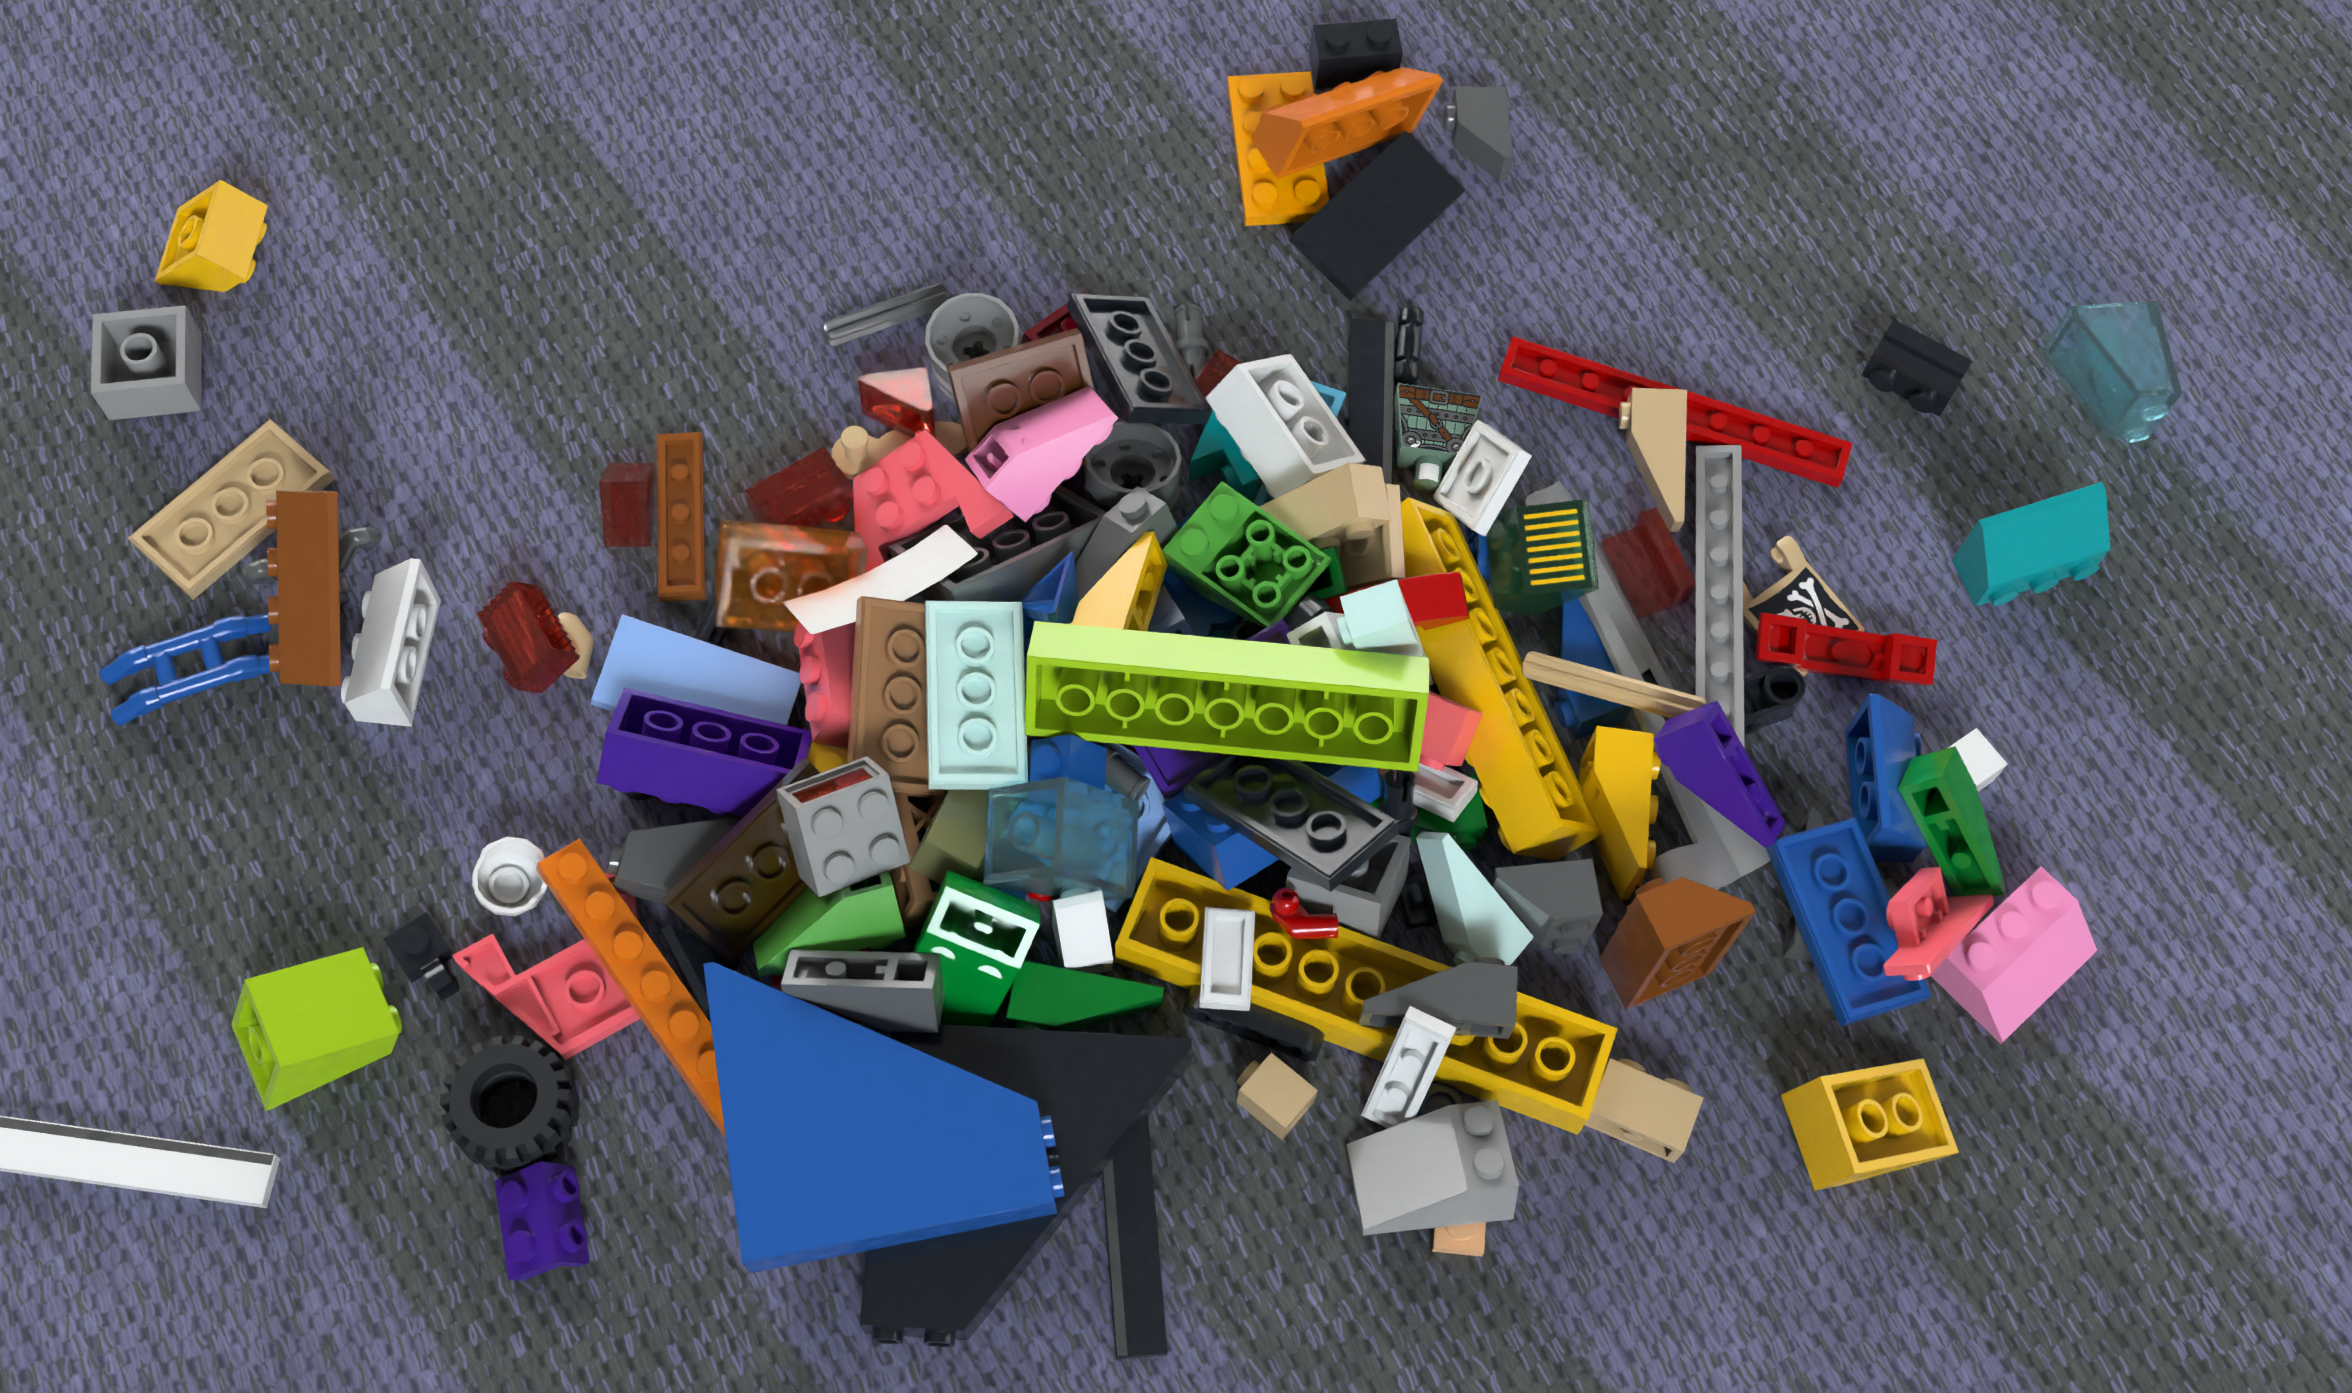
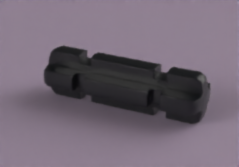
(1408, 345)

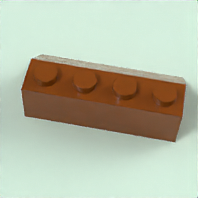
(307, 587)
(1671, 938)

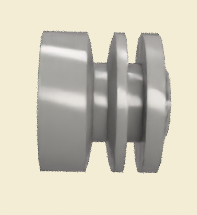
(968, 329)

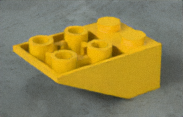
(1617, 786)

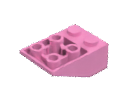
(1037, 450)

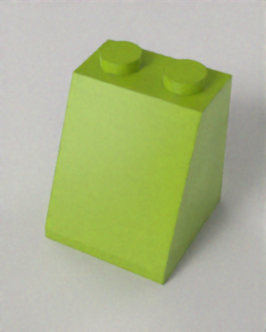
(313, 1024)

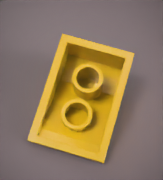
(1868, 1123)

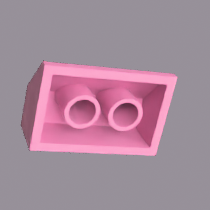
(2018, 955)

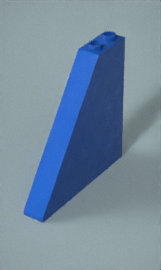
(858, 1137)

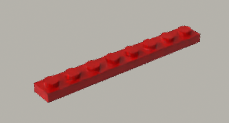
(1707, 419)

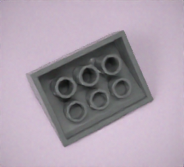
(1015, 553)

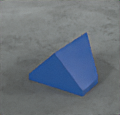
(1051, 599)

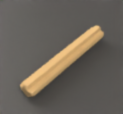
(1608, 685)

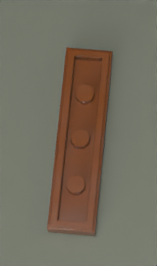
(681, 517)

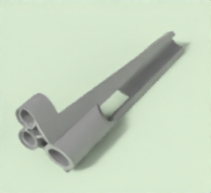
(1719, 847)

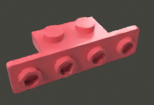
(1929, 924)

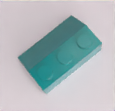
(2035, 546)

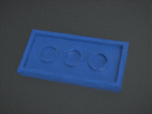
(1843, 919)

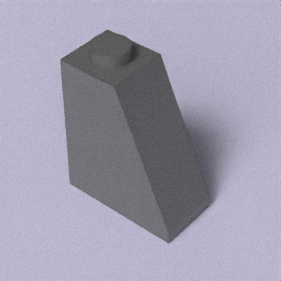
(660, 857)

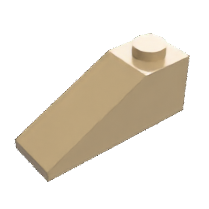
(1658, 445)

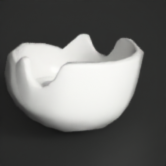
(507, 876)

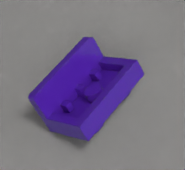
(541, 1220)

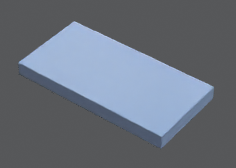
(693, 672)

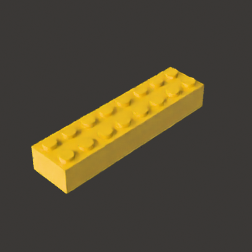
(1477, 665)

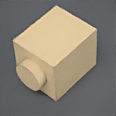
(1275, 1094)

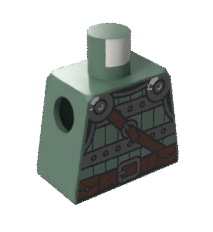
(1431, 430)

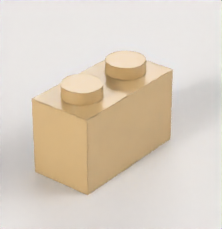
(1644, 1109)

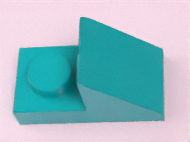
(1221, 453)

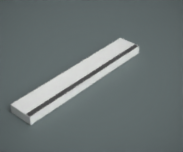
(137, 1162)

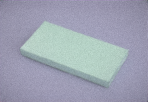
(975, 694)

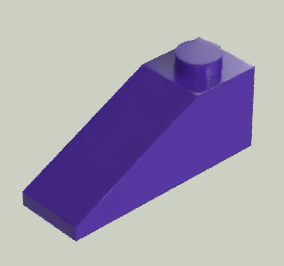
(1717, 769)

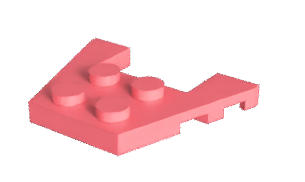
(915, 490)
(562, 999)

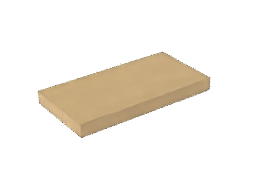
(225, 509)

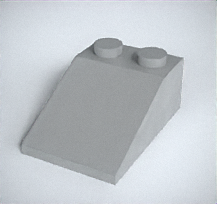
(1435, 1171)

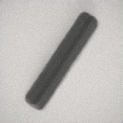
(885, 314)

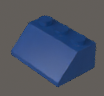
(1878, 752)

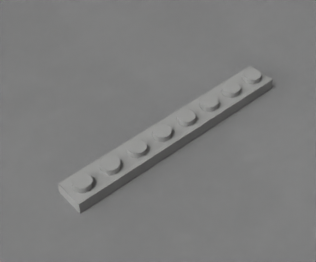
(1720, 581)

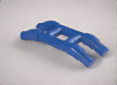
(171, 687)

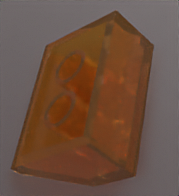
(774, 563)

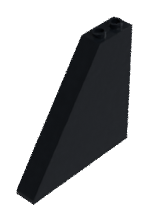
(1096, 1097)

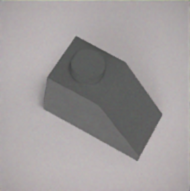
(1481, 128)

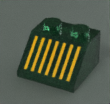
(1542, 556)

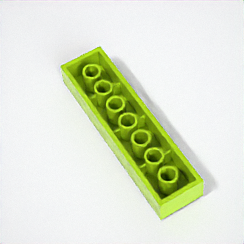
(1226, 696)

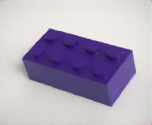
(696, 753)

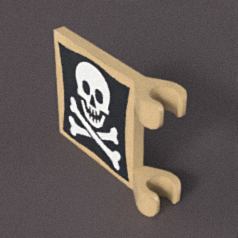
(1797, 594)

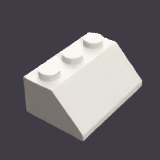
(1281, 423)
(392, 645)

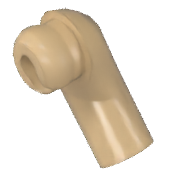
(581, 640)

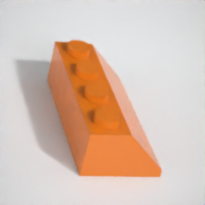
(1344, 119)

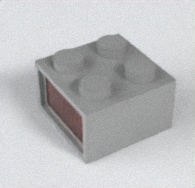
(843, 825)

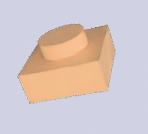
(1460, 1239)

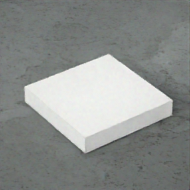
(1481, 477)

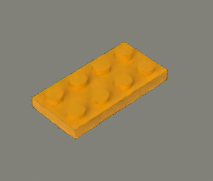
(1262, 194)

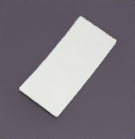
(894, 580)

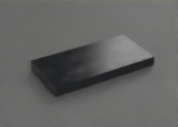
(1377, 215)
(1138, 359)
(1293, 814)

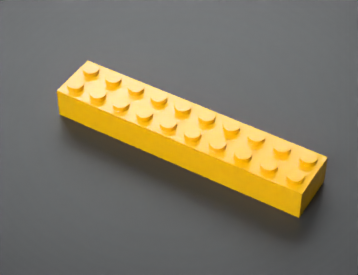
(1541, 1071)

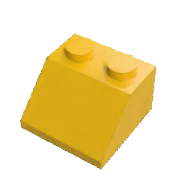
(213, 240)

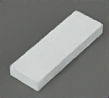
(1408, 1069)

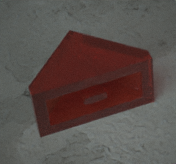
(899, 400)
(627, 504)

